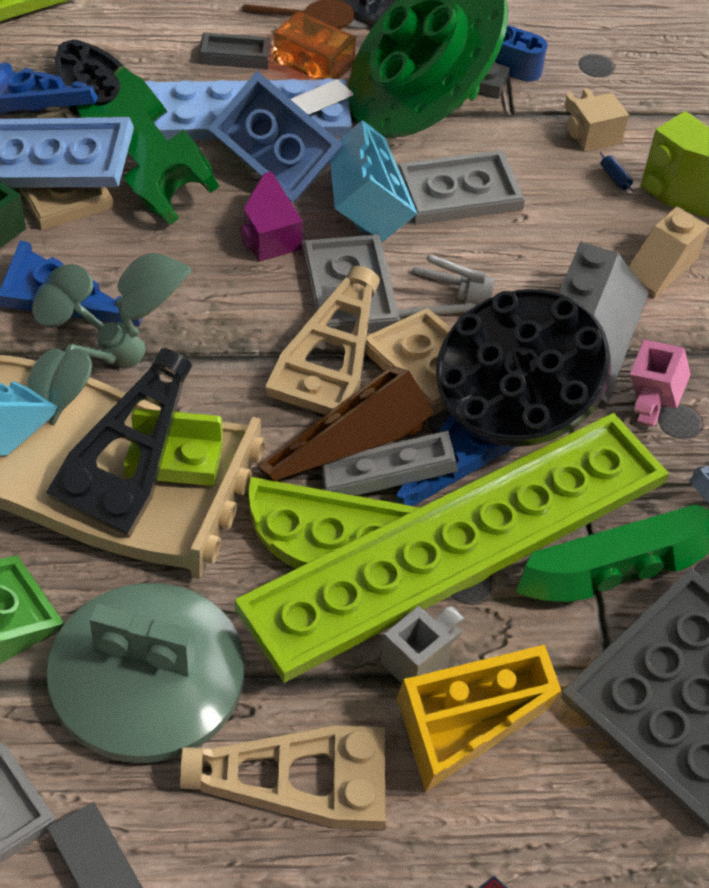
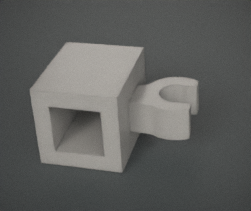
(420, 643)

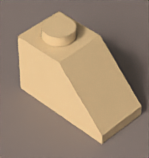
(669, 250)

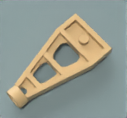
(314, 385)
(357, 775)

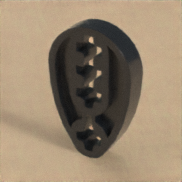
(93, 65)

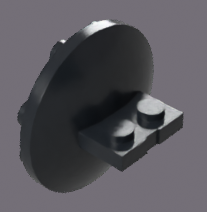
(523, 367)

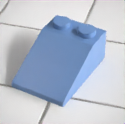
(275, 136)

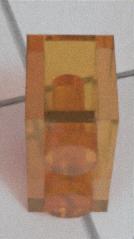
(314, 47)

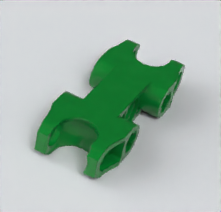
(160, 162)

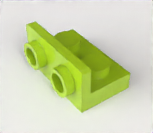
(191, 449)

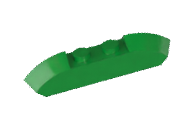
(617, 555)

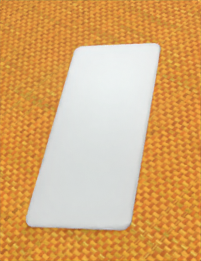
(322, 96)

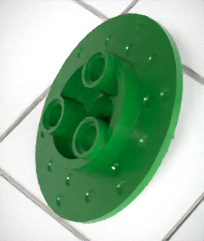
(424, 62)

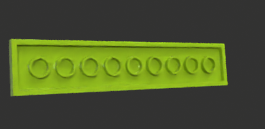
(446, 546)

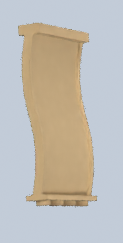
(181, 519)

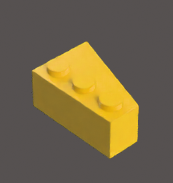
(473, 707)

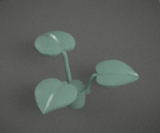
(143, 288)

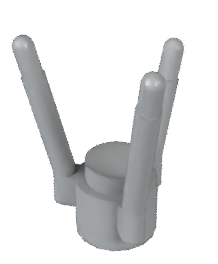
(473, 286)

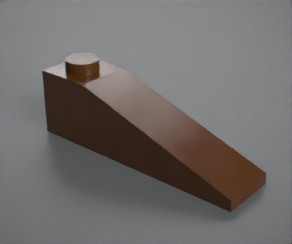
(371, 417)

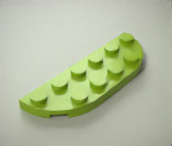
(311, 522)

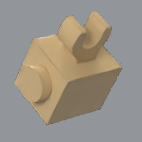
(596, 120)

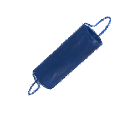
(616, 172)

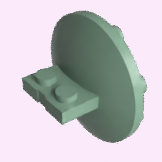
(145, 672)

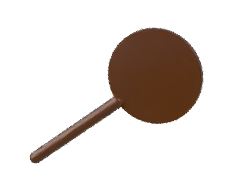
(332, 12)

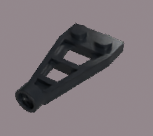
(101, 494)

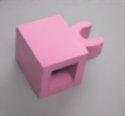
(658, 379)

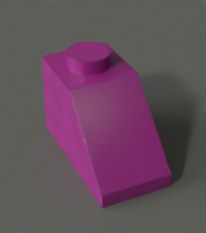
(271, 221)

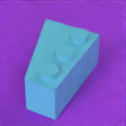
(369, 183)

